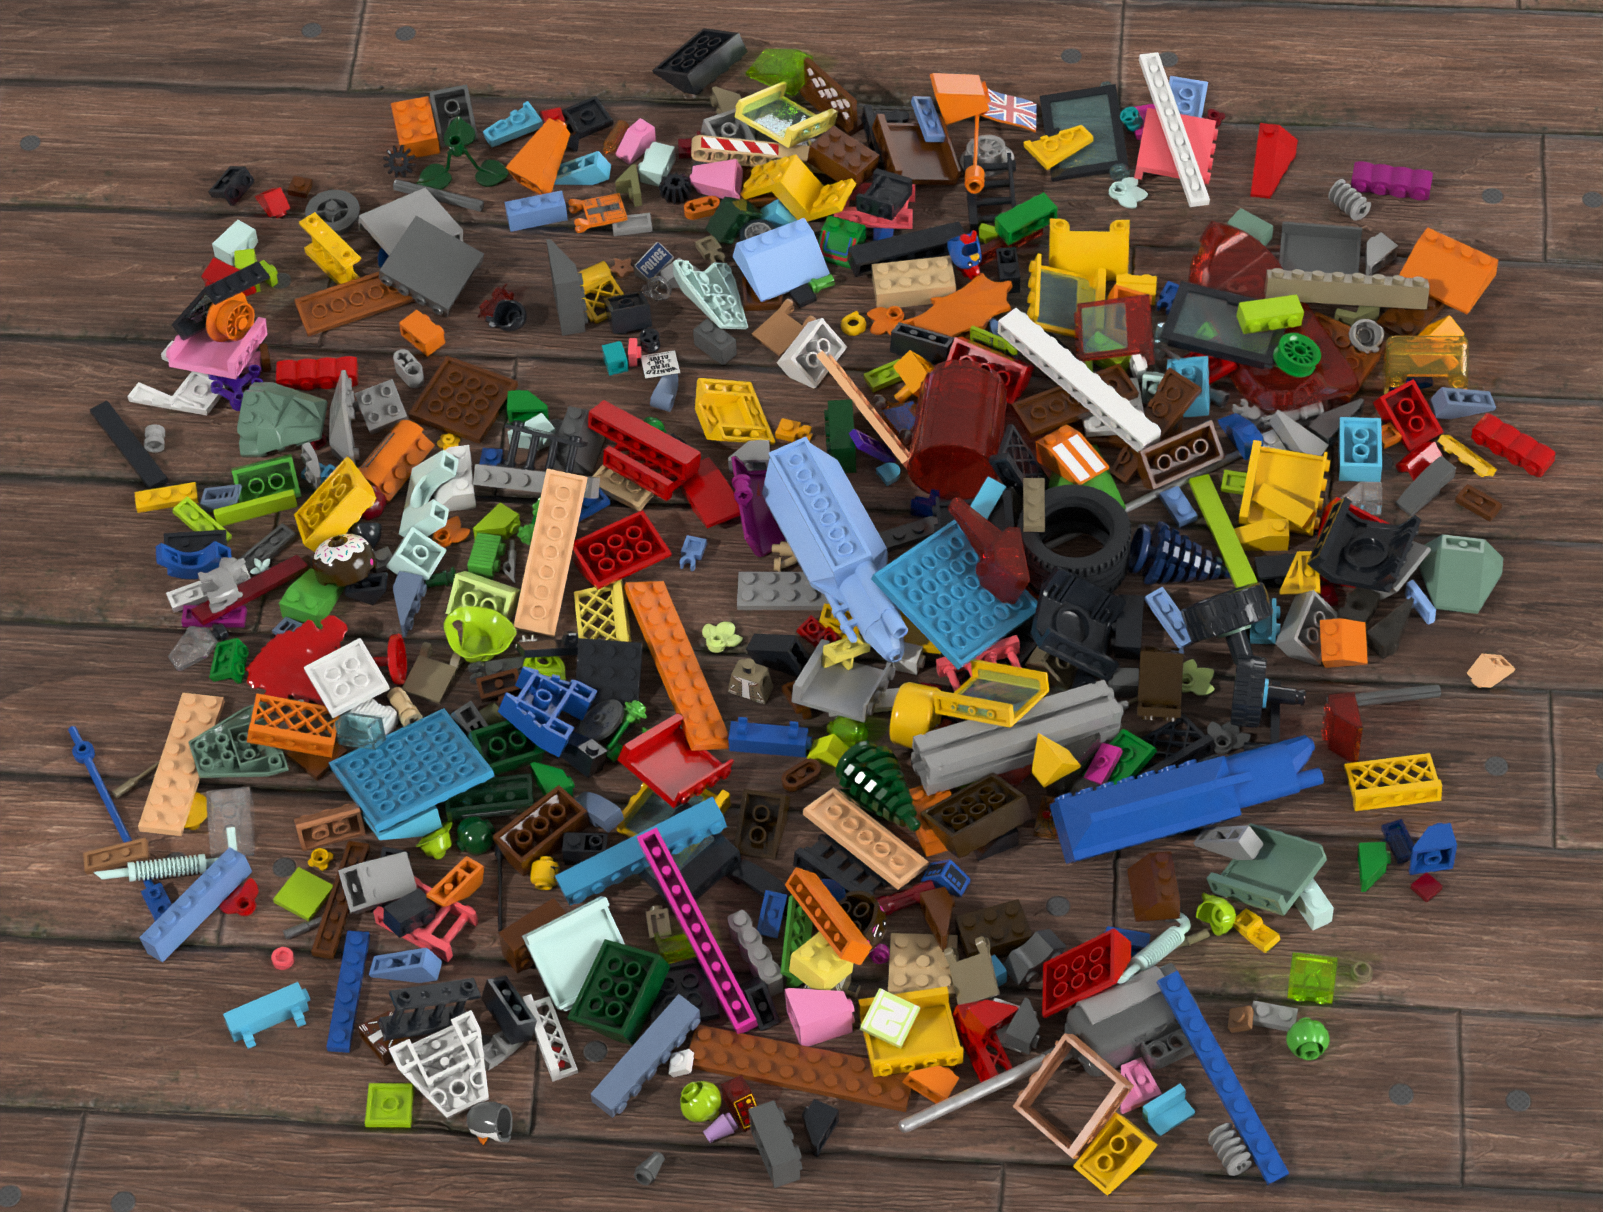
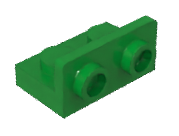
(229, 661)

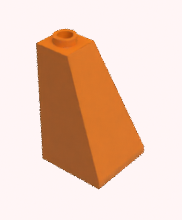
(541, 157)

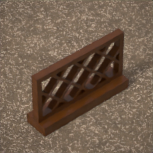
(826, 93)

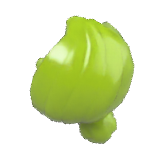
(1216, 912)

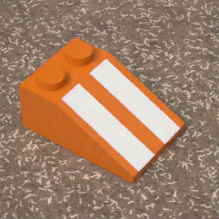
(1070, 455)

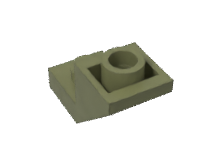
(1363, 312)

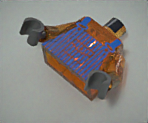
(898, 417)

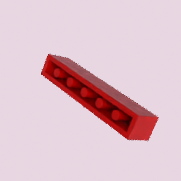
(644, 439)

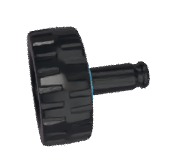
(1252, 692)

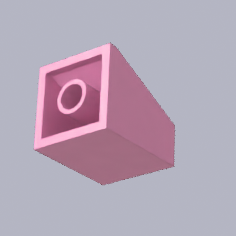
(819, 1014)

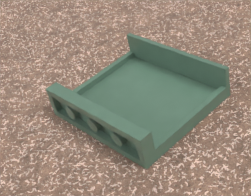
(1275, 875)

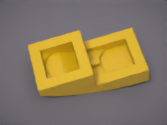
(1254, 930)

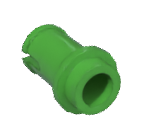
(821, 283)

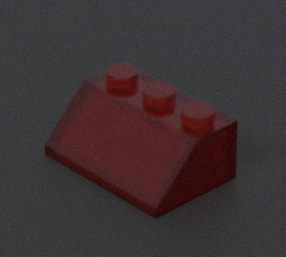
(1342, 726)

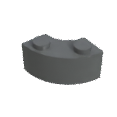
(1027, 961)

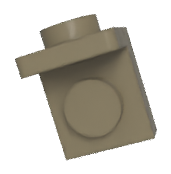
(658, 921)

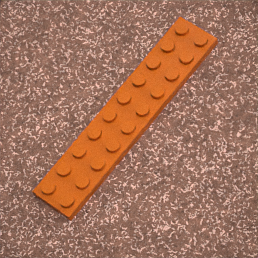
(677, 665)

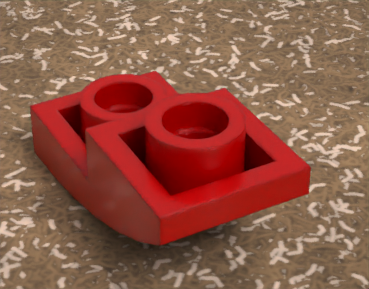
(814, 631)

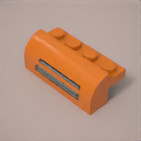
(395, 457)

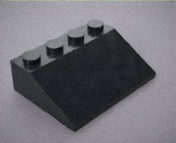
(701, 60)

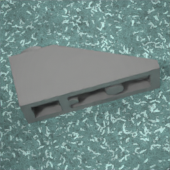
(1295, 436)
(1230, 841)

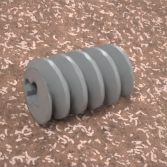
(1348, 200)
(1228, 1150)

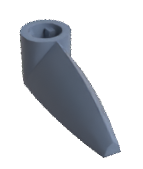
(665, 393)

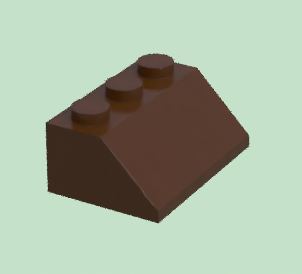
(1154, 888)

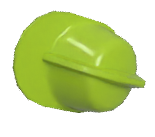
(437, 842)

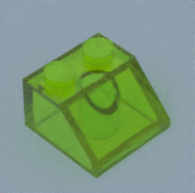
(1312, 978)

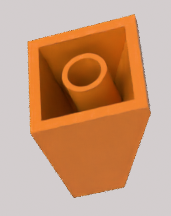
(960, 95)

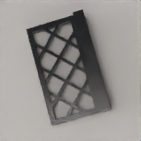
(1011, 472)
(1198, 750)

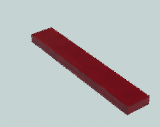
(255, 587)

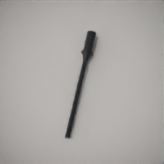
(499, 855)

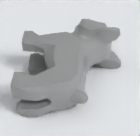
(222, 587)

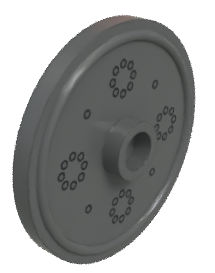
(601, 720)

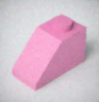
(636, 141)

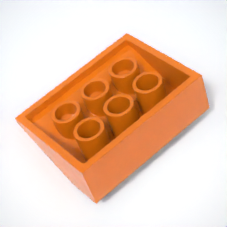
(1454, 270)

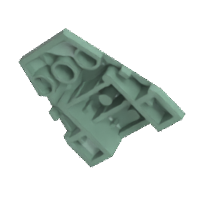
(277, 418)

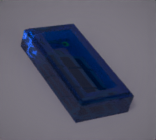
(1398, 840)

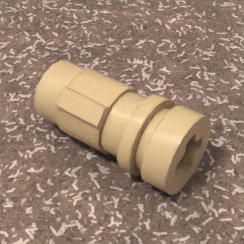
(403, 706)

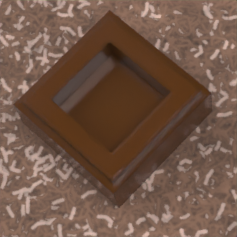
(265, 357)

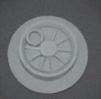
(990, 150)

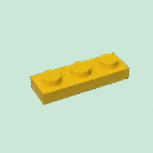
(1466, 456)
(165, 497)

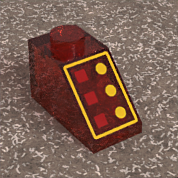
(739, 1099)

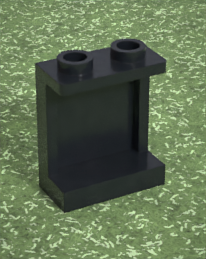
(885, 195)

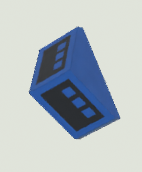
(947, 875)

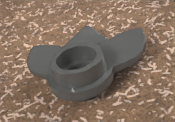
(1227, 735)

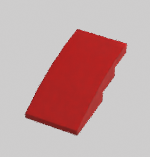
(710, 495)

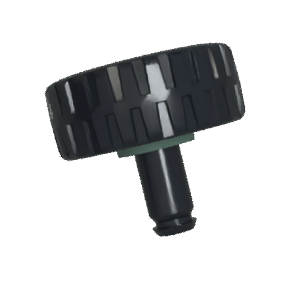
(1228, 616)

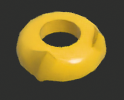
(853, 330)

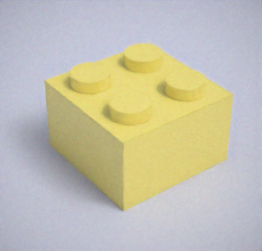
(819, 964)

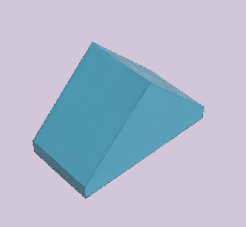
(777, 214)

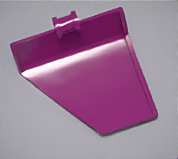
(757, 520)

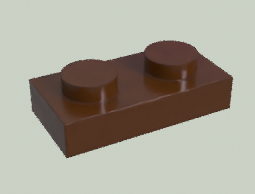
(1478, 502)

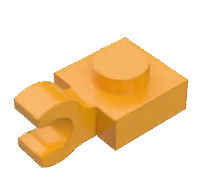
(791, 430)

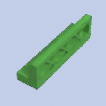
(797, 933)

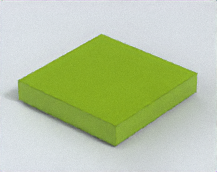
(303, 894)
(389, 1105)

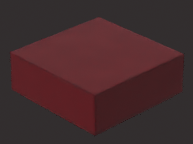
(1426, 887)

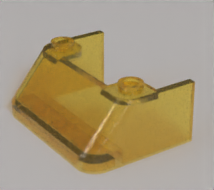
(1425, 358)

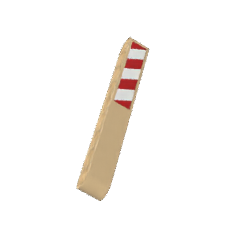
(746, 152)

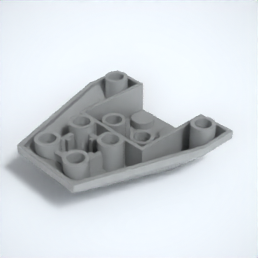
(341, 413)

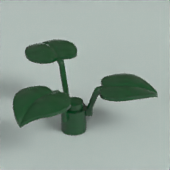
(456, 138)

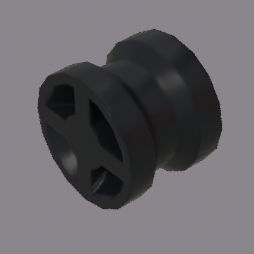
(649, 340)

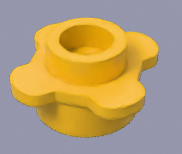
(317, 854)

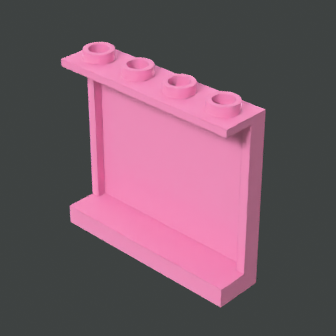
(216, 358)

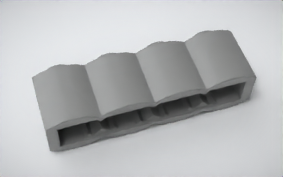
(754, 951)

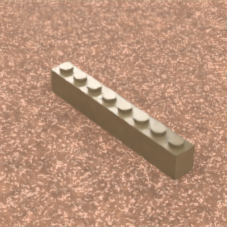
(1348, 288)

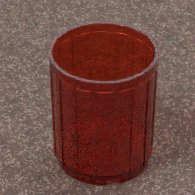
(957, 429)

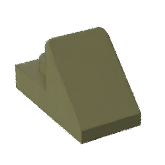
(629, 183)

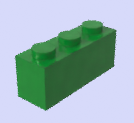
(1025, 218)

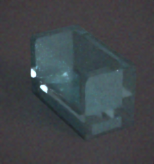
(360, 730)

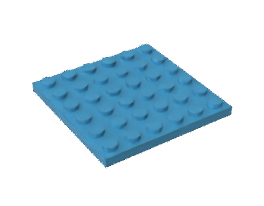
(944, 599)
(411, 770)

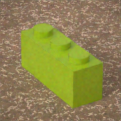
(1270, 314)

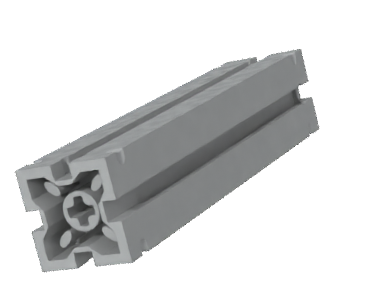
(976, 749)

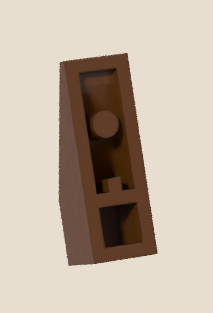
(938, 910)

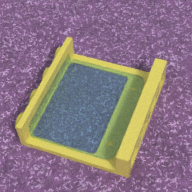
(782, 118)

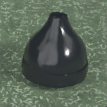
(368, 531)

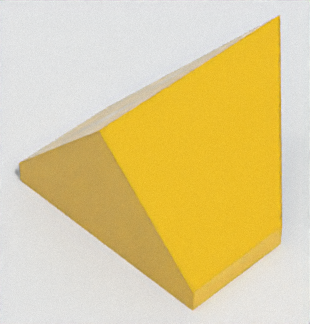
(1052, 761)

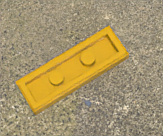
(1283, 506)

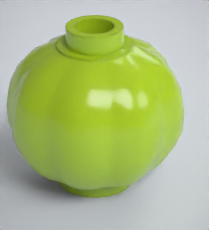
(700, 1101)

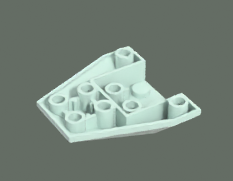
(712, 292)

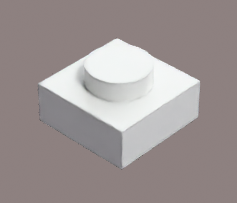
(681, 1063)

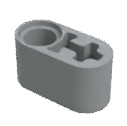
(408, 368)

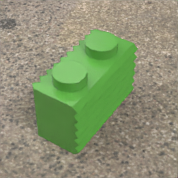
(486, 555)

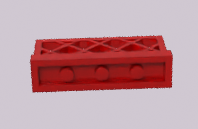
(641, 473)

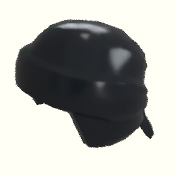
(508, 316)

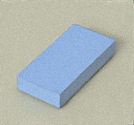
(1421, 602)

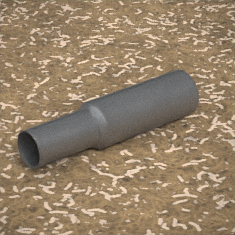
(301, 928)

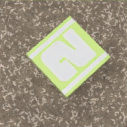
(890, 1018)

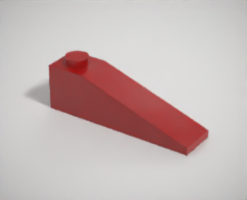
(1273, 156)

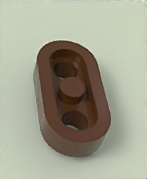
(799, 775)

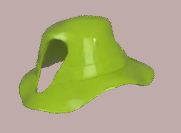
(482, 633)

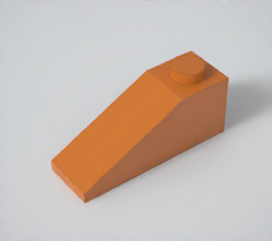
(458, 883)

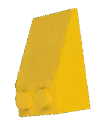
(1114, 1154)

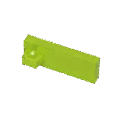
(196, 517)

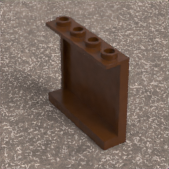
(909, 155)

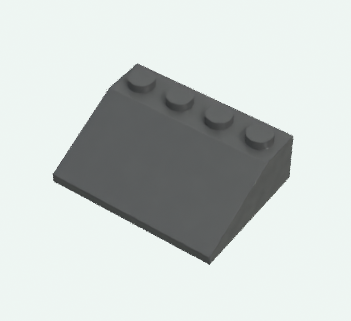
(567, 291)

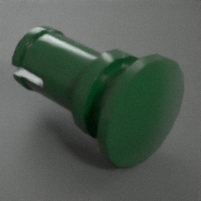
(445, 578)

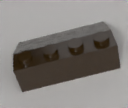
(977, 814)

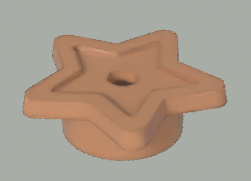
(622, 272)

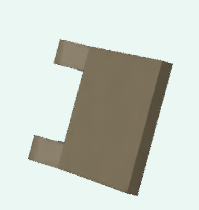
(429, 677)
(973, 976)

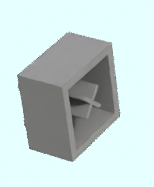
(381, 406)

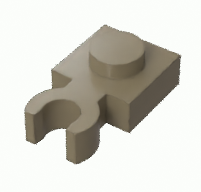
(710, 249)

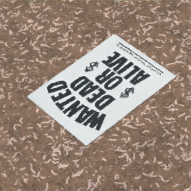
(660, 364)

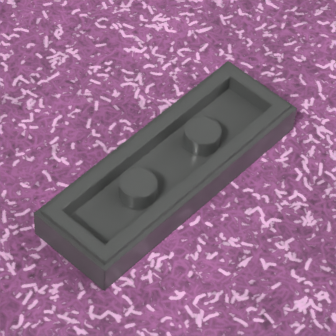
(269, 546)

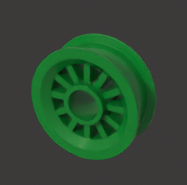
(1297, 355)

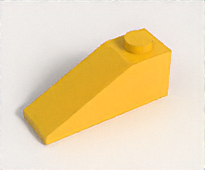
(1264, 535)

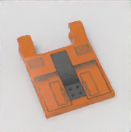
(598, 211)

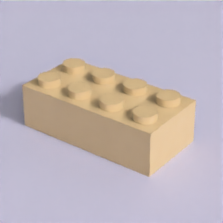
(912, 281)

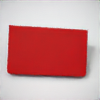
(1419, 459)

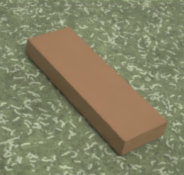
(116, 855)

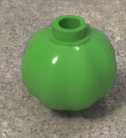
(1310, 1036)

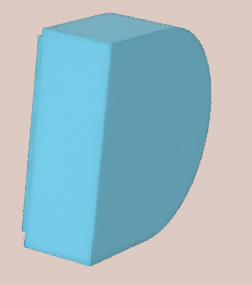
(888, 473)

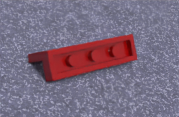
(976, 1049)

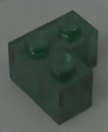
(730, 218)

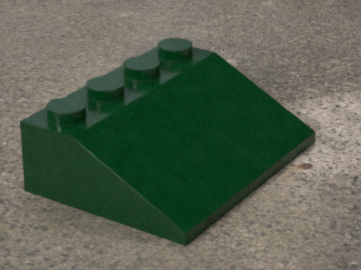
(619, 991)

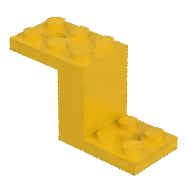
(798, 188)

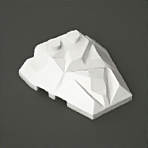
(447, 1065)

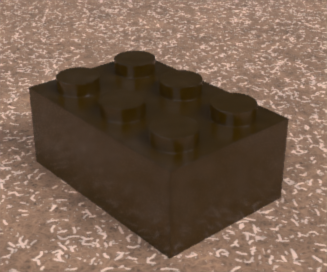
(1001, 924)

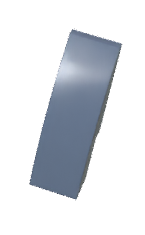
(600, 811)

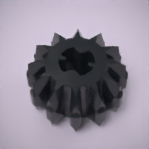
(399, 168)
(675, 188)

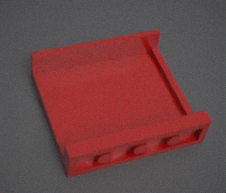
(669, 766)

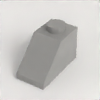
(1379, 253)
(753, 455)

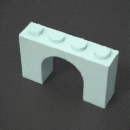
(424, 480)

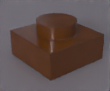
(300, 187)

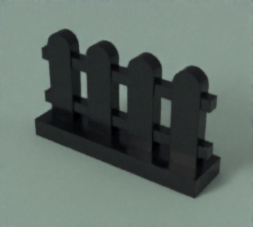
(868, 118)
(813, 861)

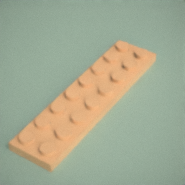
(865, 407)
(550, 553)
(177, 773)

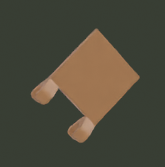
(780, 329)

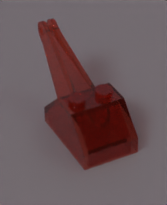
(1002, 554)

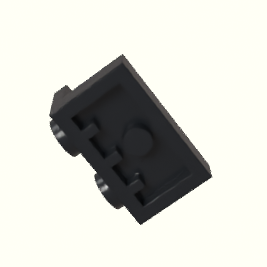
(232, 184)

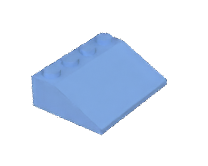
(781, 259)

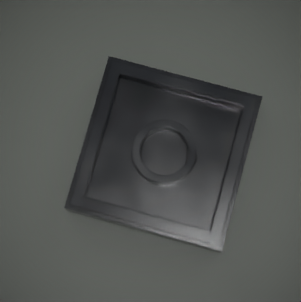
(588, 116)

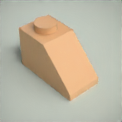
(1489, 670)

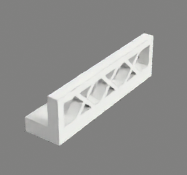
(545, 1044)

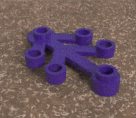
(236, 385)

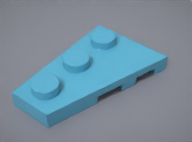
(516, 125)

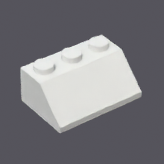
(800, 358)
(458, 491)

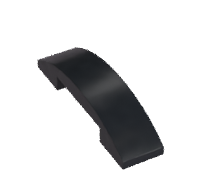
(758, 880)

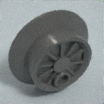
(336, 209)

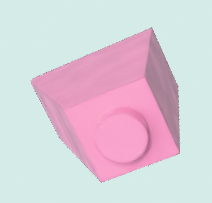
(718, 179)

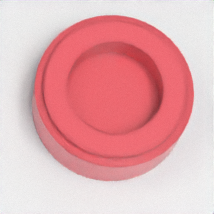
(282, 958)

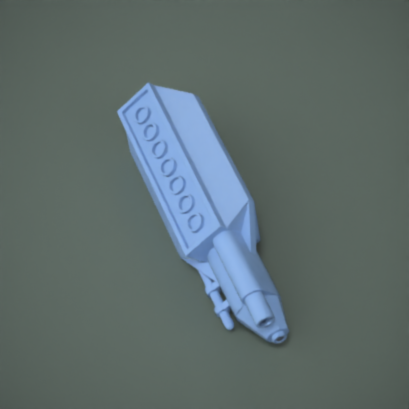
(834, 542)

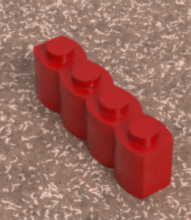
(313, 374)
(1515, 446)

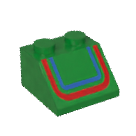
(837, 237)

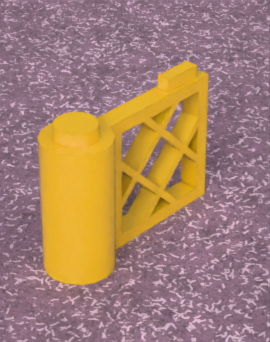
(593, 281)

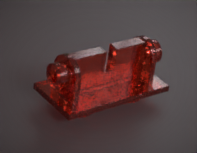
(487, 307)

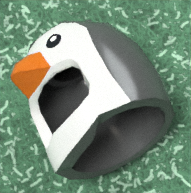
(488, 1119)

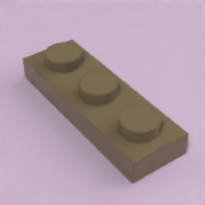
(1033, 504)

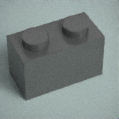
(715, 342)

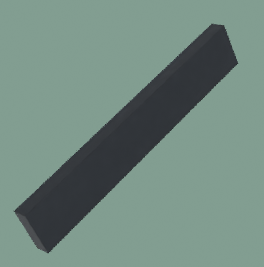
(128, 445)

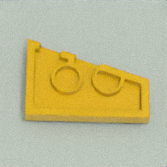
(1056, 148)

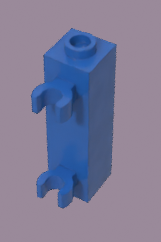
(769, 738)

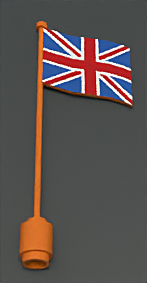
(1006, 110)

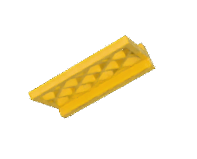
(1396, 793)

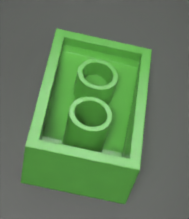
(309, 599)

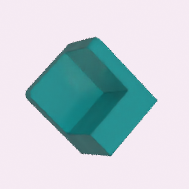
(615, 358)

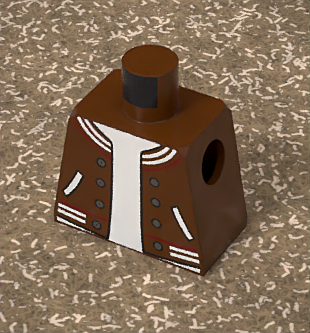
(373, 1037)

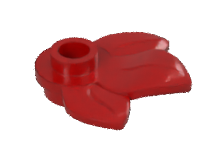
(240, 897)

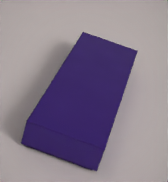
(872, 446)

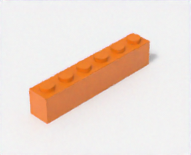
(828, 916)

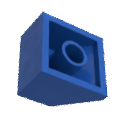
(1434, 850)

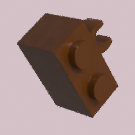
(497, 684)

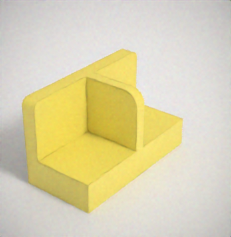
(844, 652)

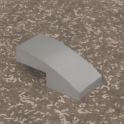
(498, 1050)

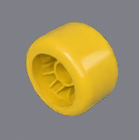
(913, 713)

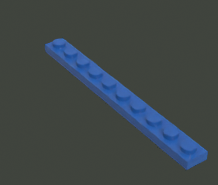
(1222, 1077)

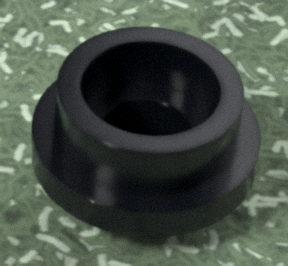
(219, 632)

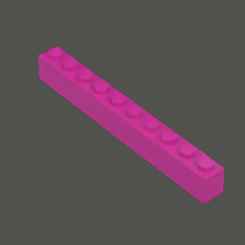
(697, 931)

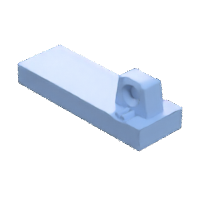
(1169, 616)

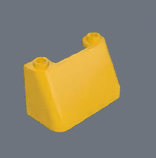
(1087, 250)

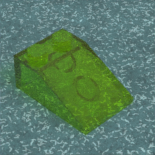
(778, 66)

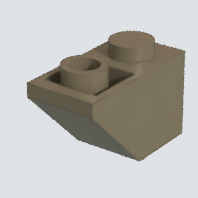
(723, 99)

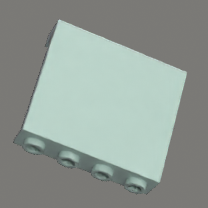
(568, 948)

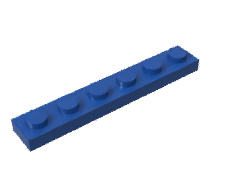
(348, 991)

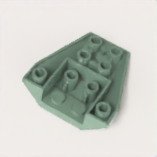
(1460, 572)
(226, 753)

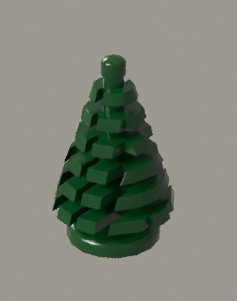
(877, 783)

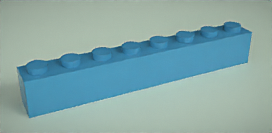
(627, 857)

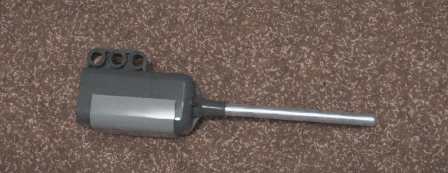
(1115, 1023)

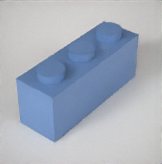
(536, 211)

